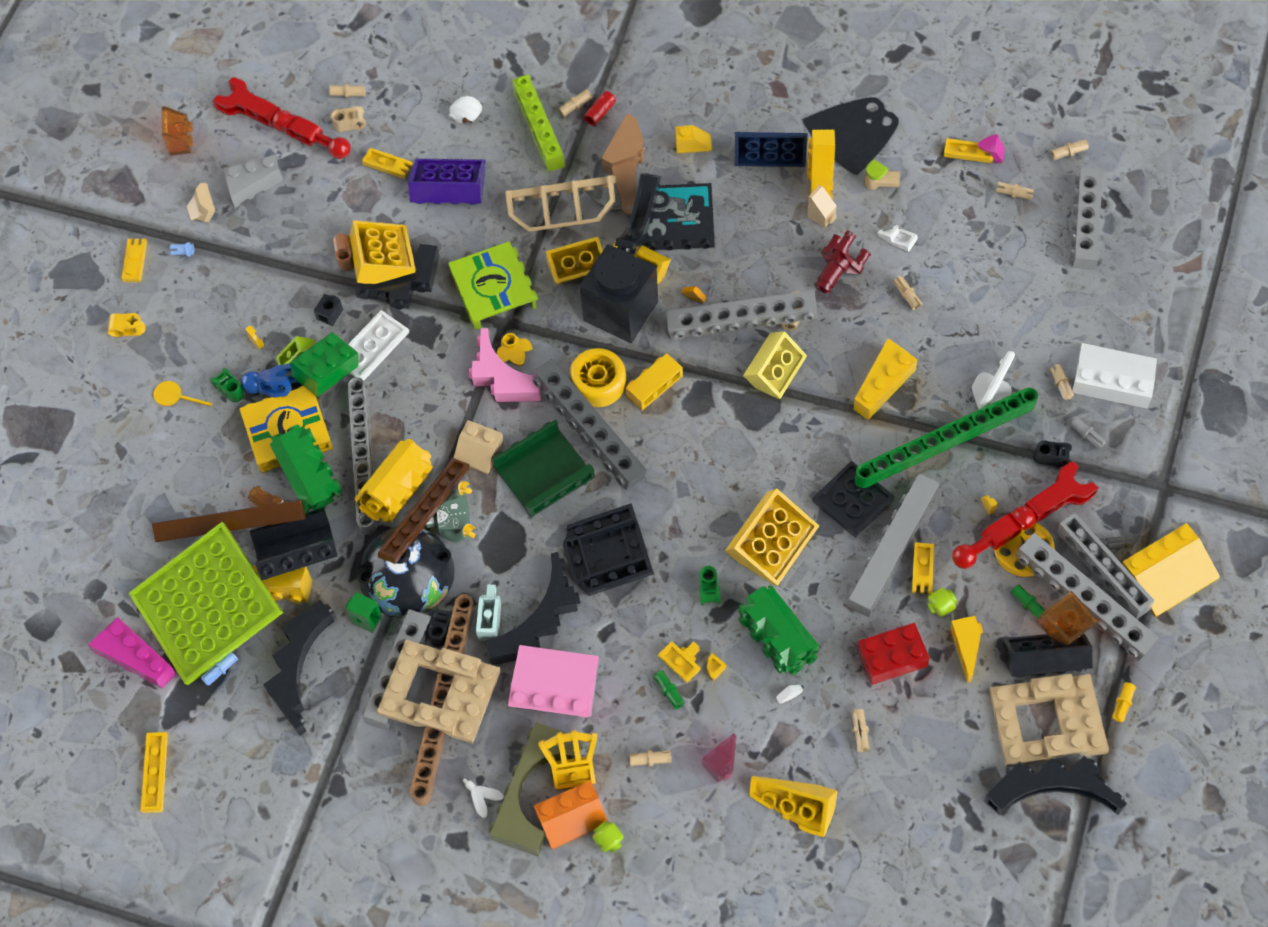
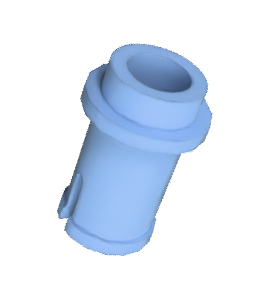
(182, 249)

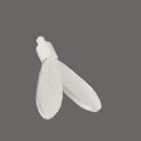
(479, 793)

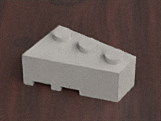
(251, 178)

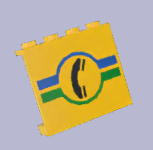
(276, 416)

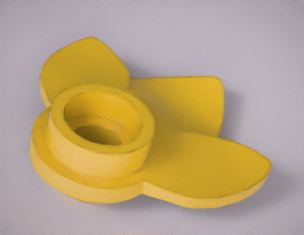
(514, 352)

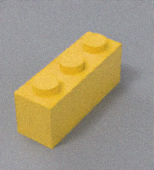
(654, 381)

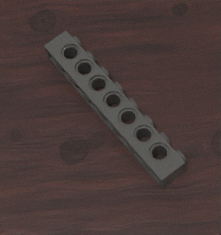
(587, 414)

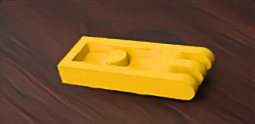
(966, 151)
(387, 163)
(134, 260)
(923, 567)

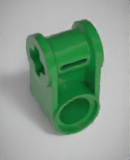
(226, 383)
(709, 588)

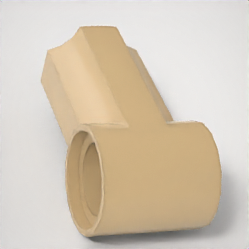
(890, 179)

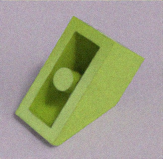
(294, 349)

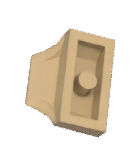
(201, 204)

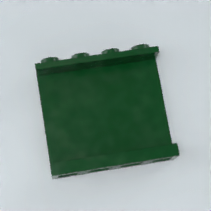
(542, 468)

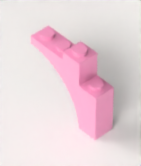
(505, 382)

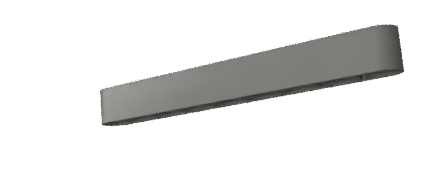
(360, 446)

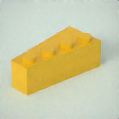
(821, 160)
(886, 376)

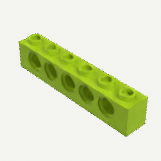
(538, 123)

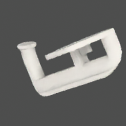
(992, 388)

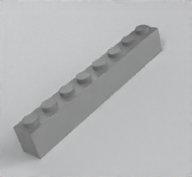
(893, 545)

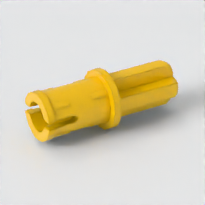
(1124, 702)

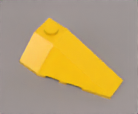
(803, 803)

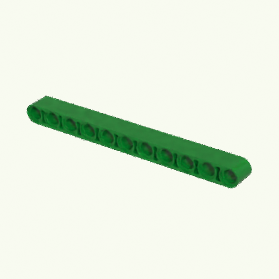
(942, 444)

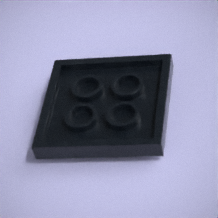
(849, 504)

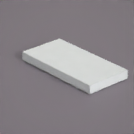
(376, 342)

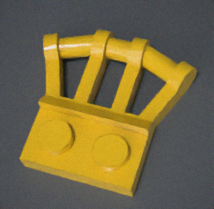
(571, 771)

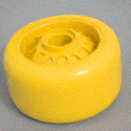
(599, 376)

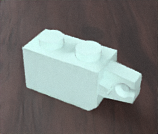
(488, 615)

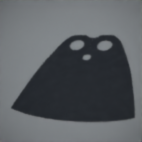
(855, 139)

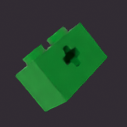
(363, 612)

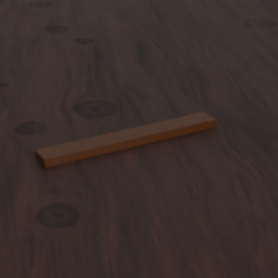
(423, 511)
(233, 519)

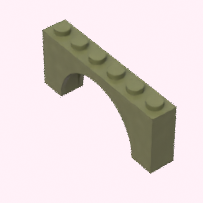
(511, 825)

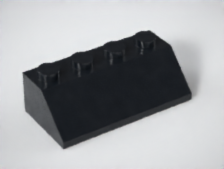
(1046, 655)

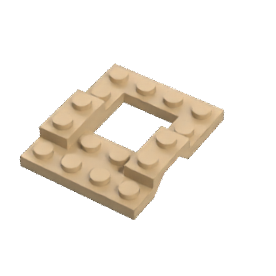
(464, 702)
(1076, 713)

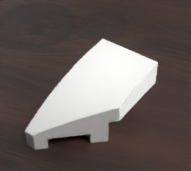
(899, 238)

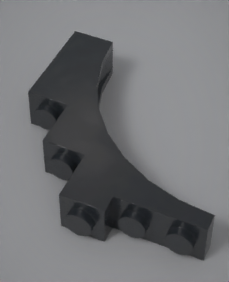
(543, 622)
(1053, 777)

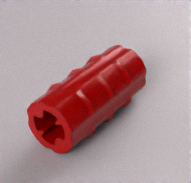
(600, 108)

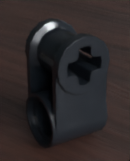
(1054, 451)
(439, 624)

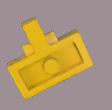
(681, 660)

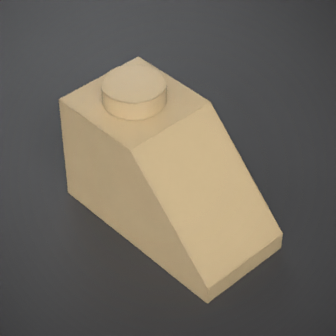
(821, 207)

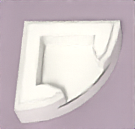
(789, 693)

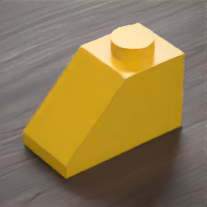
(692, 139)

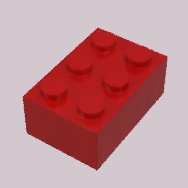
(893, 653)

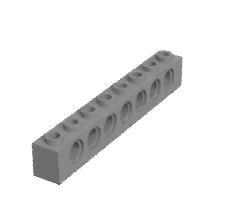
(733, 310)
(1097, 597)

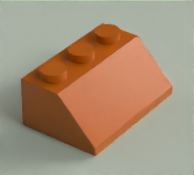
(570, 814)

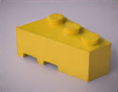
(290, 586)

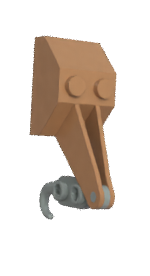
(621, 160)

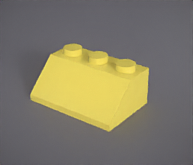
(775, 364)

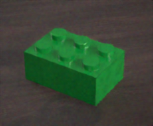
(324, 364)

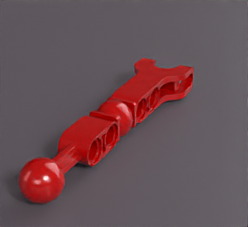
(267, 113)
(1062, 492)

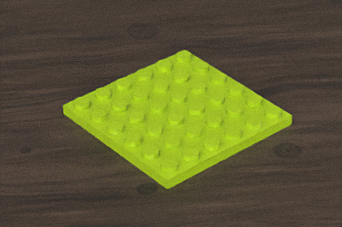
(205, 603)

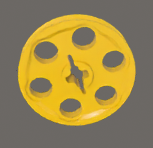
(1008, 562)

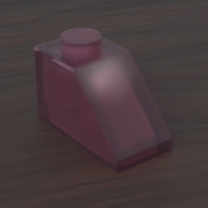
(721, 759)

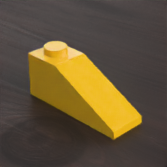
(966, 636)

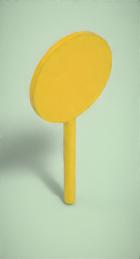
(169, 393)

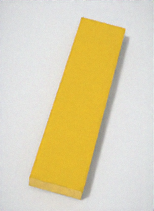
(154, 772)

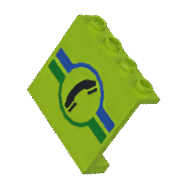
(492, 282)

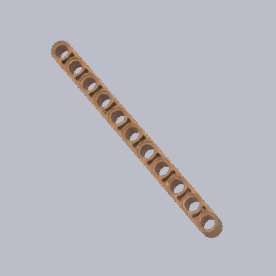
(441, 688)

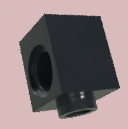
(327, 315)

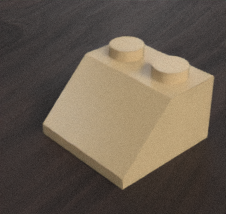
(478, 446)

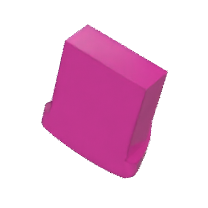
(993, 146)

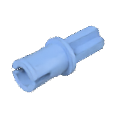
(219, 669)

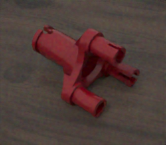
(839, 261)

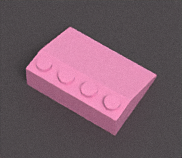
(554, 681)

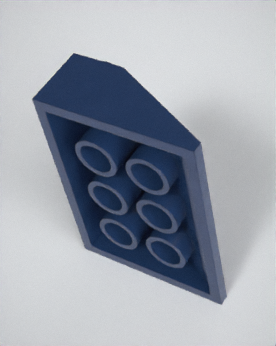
(770, 149)

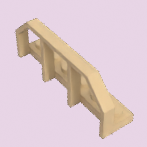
(553, 190)

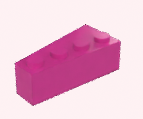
(129, 651)

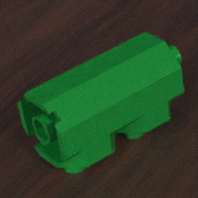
(305, 467)
(779, 630)

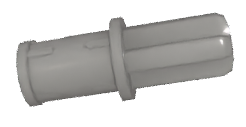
(1087, 432)

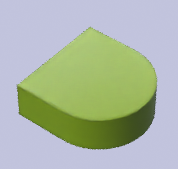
(875, 170)

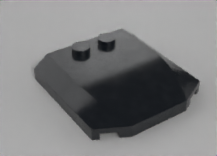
(607, 550)

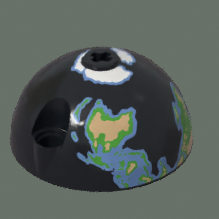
(414, 582)

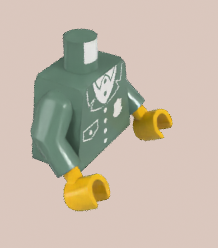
(453, 516)

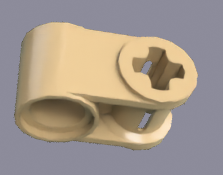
(347, 119)

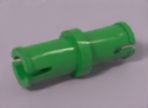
(1028, 602)
(669, 690)

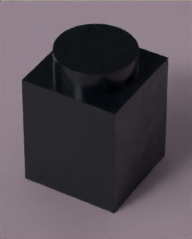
(619, 293)

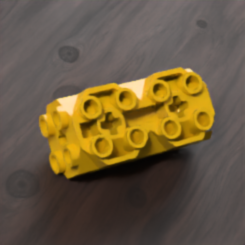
(394, 481)

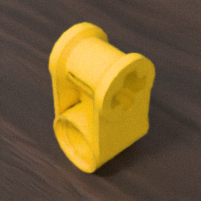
(124, 325)

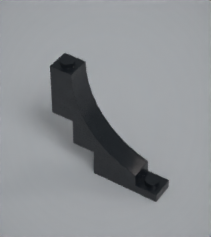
(285, 686)

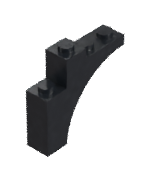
(400, 289)

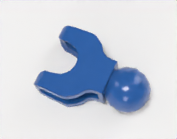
(268, 381)

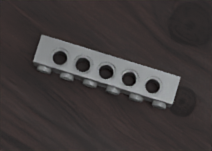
(1087, 257)
(1105, 566)
(411, 622)

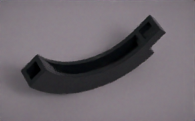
(641, 214)

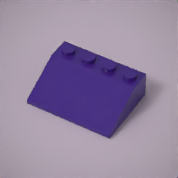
(447, 181)

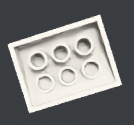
(1115, 375)

